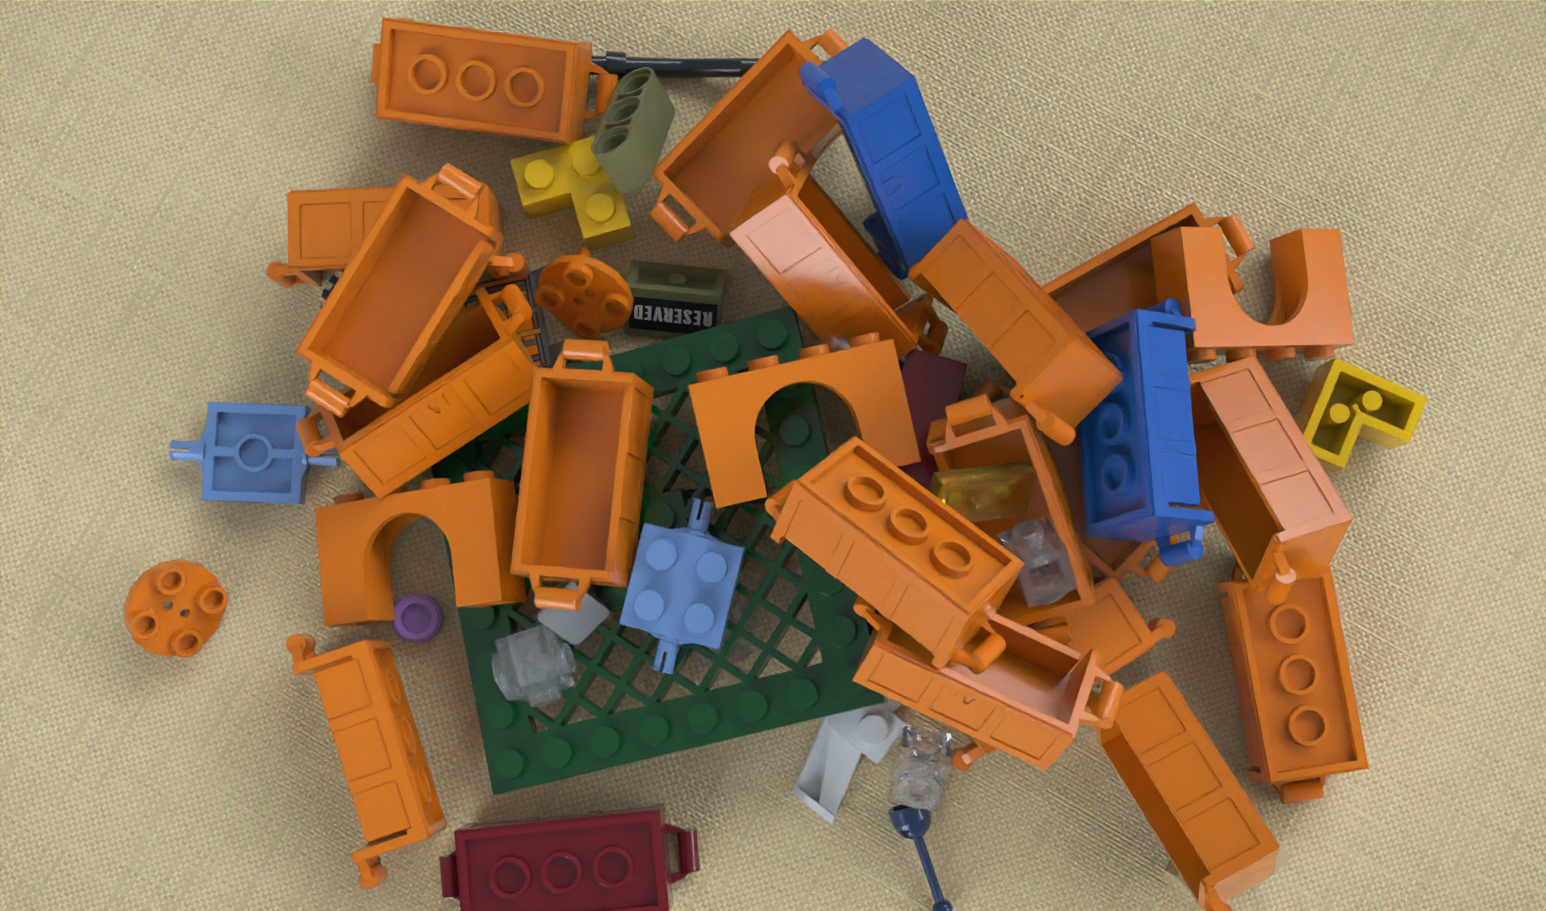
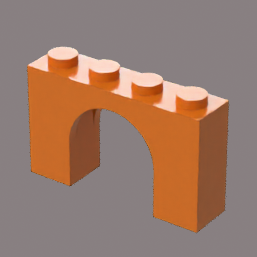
(1310, 295)
(862, 376)
(360, 535)

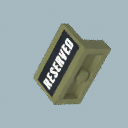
(674, 299)

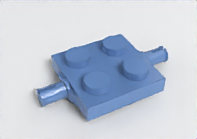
(252, 454)
(682, 585)

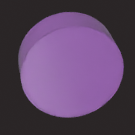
(418, 618)

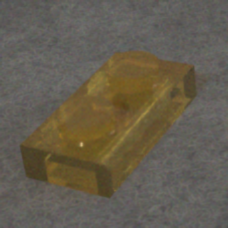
(987, 490)

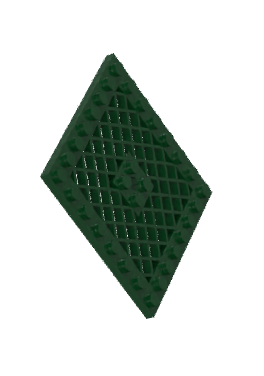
(527, 758)

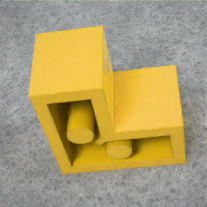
(573, 178)
(1351, 404)

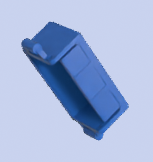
(892, 149)
(1141, 437)

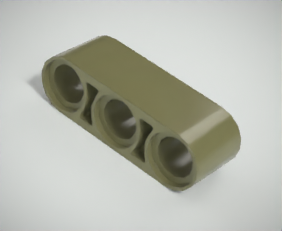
(633, 130)

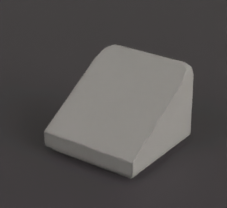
(576, 625)

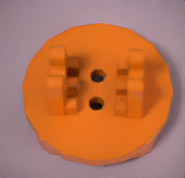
(585, 294)
(163, 628)

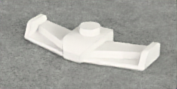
(838, 750)

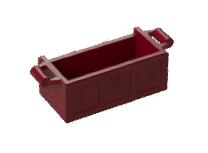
(569, 862)

